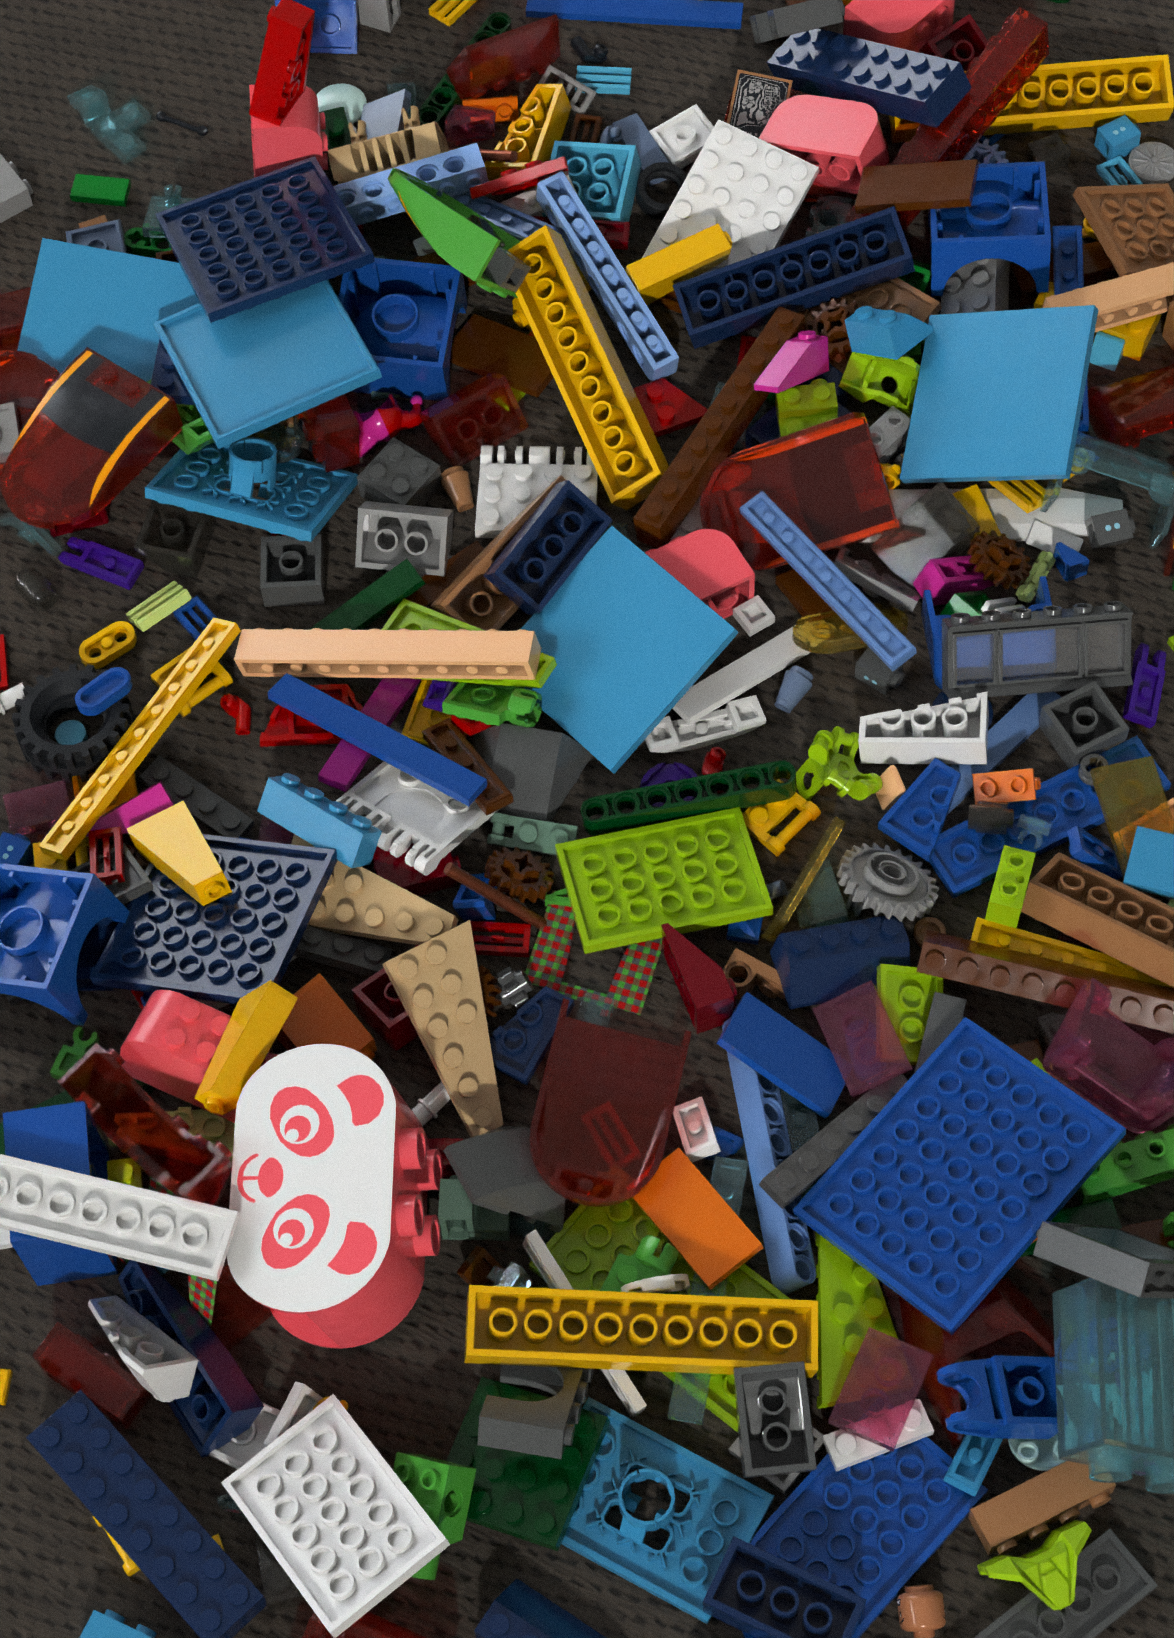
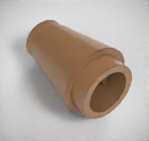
(458, 487)

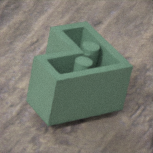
(467, 1221)

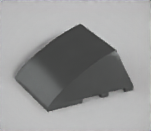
(534, 767)
(502, 1176)

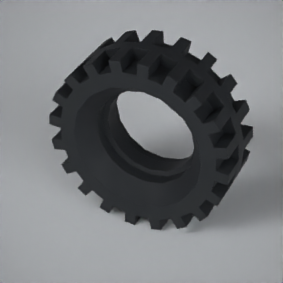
(47, 703)

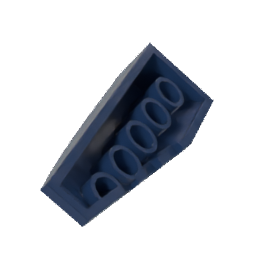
(220, 1397)

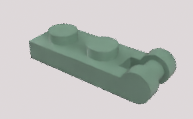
(530, 833)

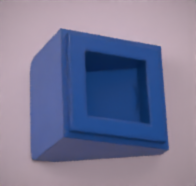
(1070, 562)

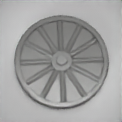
(1152, 162)

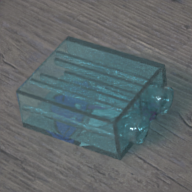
(1115, 1383)

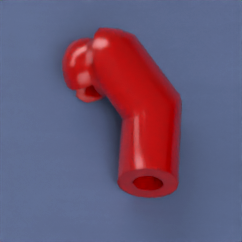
(714, 762)

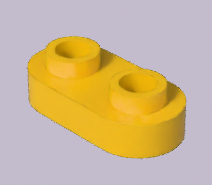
(106, 643)

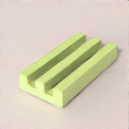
(158, 606)

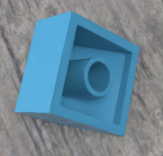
(884, 332)

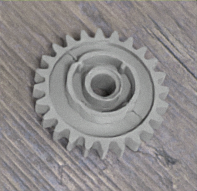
(887, 882)

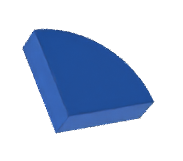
(727, 1142)

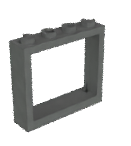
(1109, 1257)

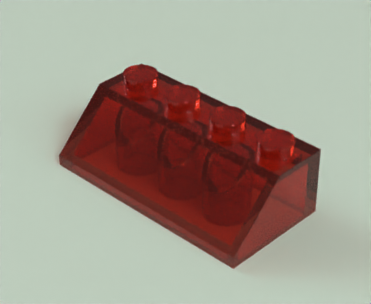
(505, 58)

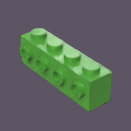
(1131, 1167)

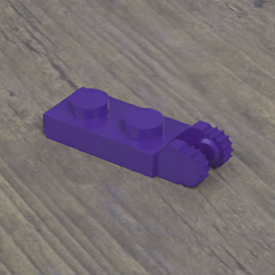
(103, 562)
(1145, 693)

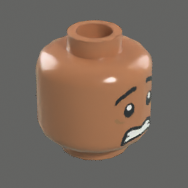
(921, 1610)

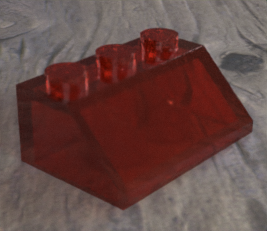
(474, 419)

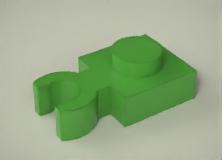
(70, 1055)

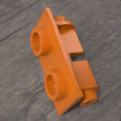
(504, 107)
(1006, 786)

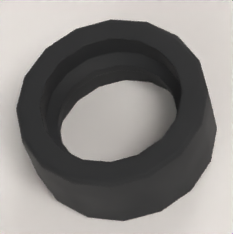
(654, 171)

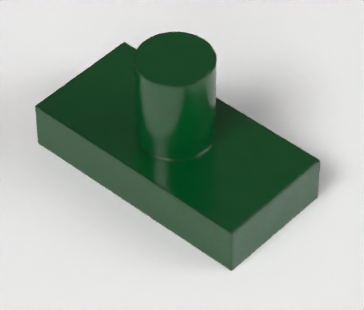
(336, 128)

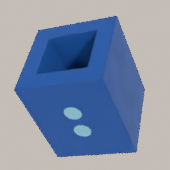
(16, 849)

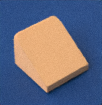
(891, 789)

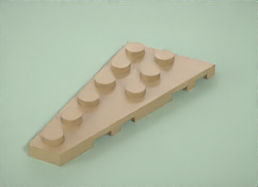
(375, 908)
(447, 1008)

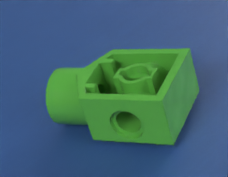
(442, 1492)

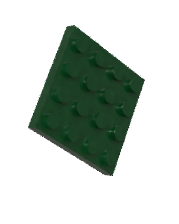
(524, 1491)

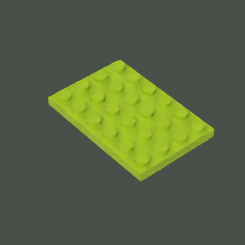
(671, 872)

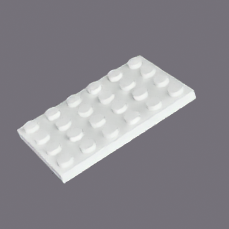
(743, 188)
(335, 1515)

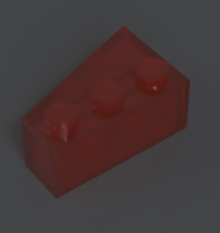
(79, 1366)

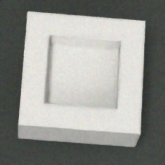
(753, 615)

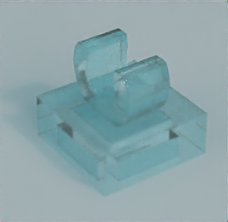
(1033, 826)
(512, 1277)

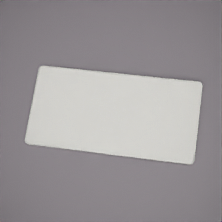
(1045, 538)

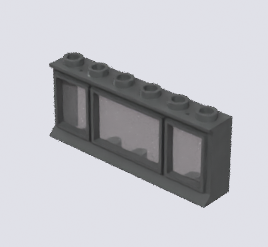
(1036, 650)

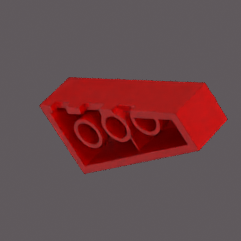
(283, 61)

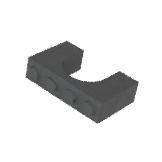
(796, 19)
(535, 1426)

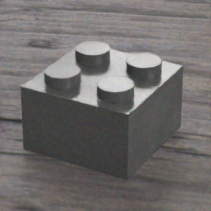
(399, 476)
(292, 571)
(1082, 724)

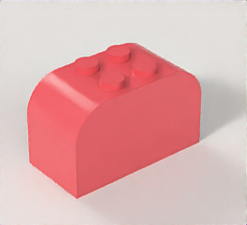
(898, 22)
(830, 134)
(294, 140)
(708, 567)
(174, 1045)

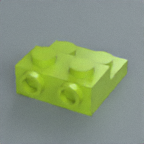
(805, 406)

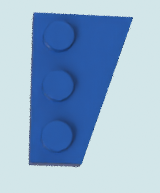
(922, 809)

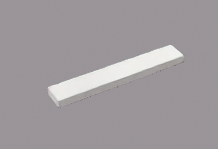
(739, 677)
(556, 1279)

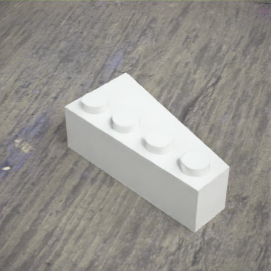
(917, 738)

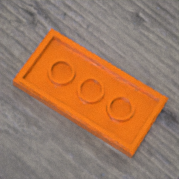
(697, 1220)

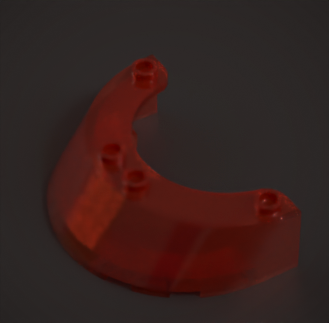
(136, 1123)

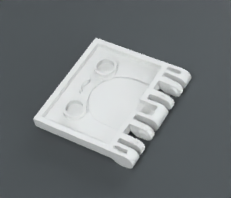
(510, 488)
(412, 813)

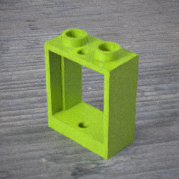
(1010, 886)

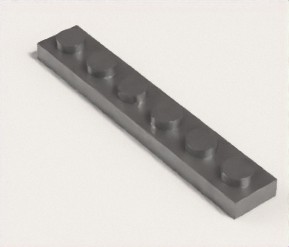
(824, 1148)

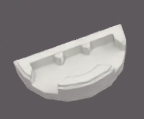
(659, 1284)

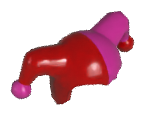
(386, 422)

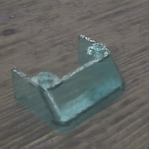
(1127, 466)

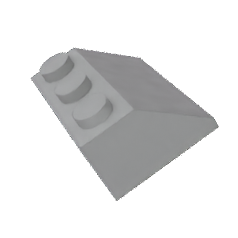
(397, 531)

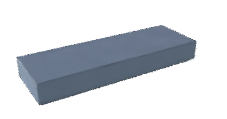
(636, 133)

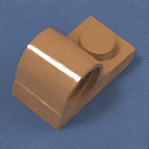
(755, 973)

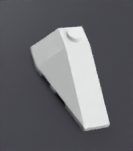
(148, 1352)

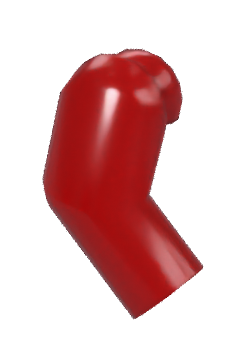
(239, 711)

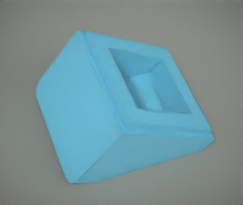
(1107, 350)

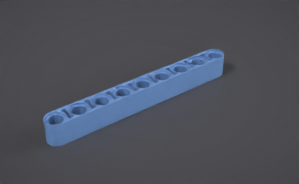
(766, 1147)

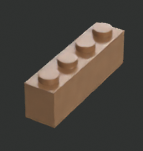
(1035, 1505)

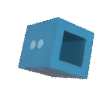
(1117, 138)

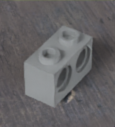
(890, 434)

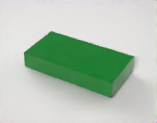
(100, 190)

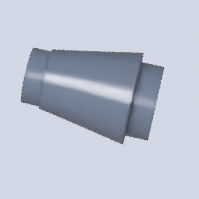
(793, 688)

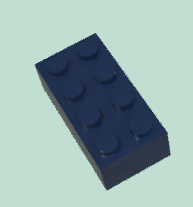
(548, 547)
(778, 1598)

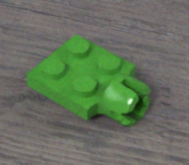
(494, 704)
(641, 1264)

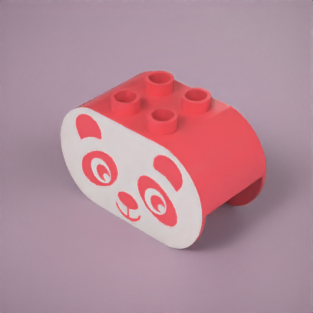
(331, 1196)

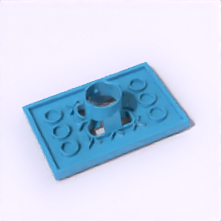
(293, 508)
(699, 1535)

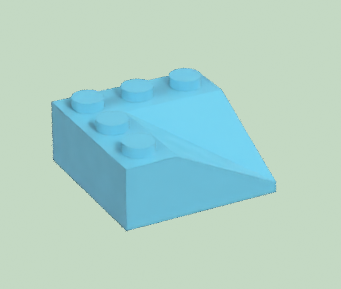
(602, 176)

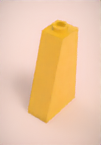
(679, 262)
(181, 853)
(244, 1045)

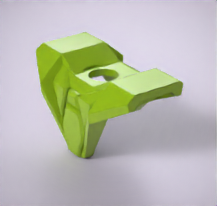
(864, 378)
(1048, 1569)

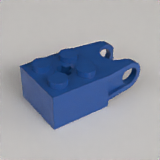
(1004, 1397)

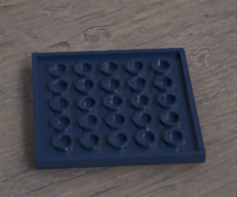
(264, 238)
(230, 943)

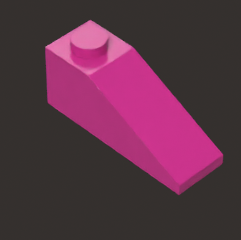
(795, 363)
(948, 577)
(136, 809)

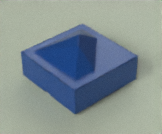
(745, 931)

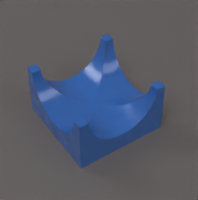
(1003, 222)
(43, 930)

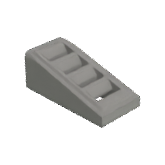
(550, 74)

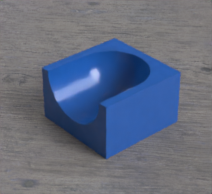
(406, 322)
(69, 1140)

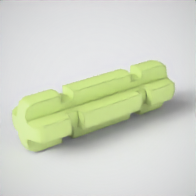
(1044, 561)

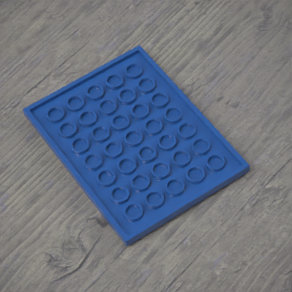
(959, 1174)

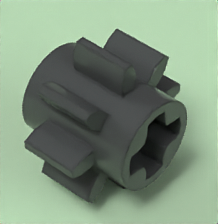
(514, 987)

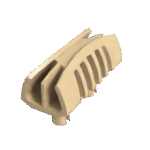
(386, 151)

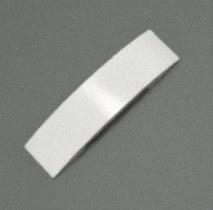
(719, 725)

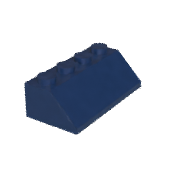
(837, 958)
(528, 1614)

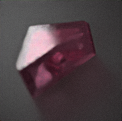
(469, 125)

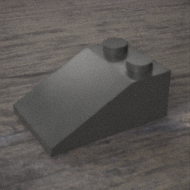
(774, 1420)

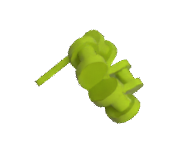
(834, 768)

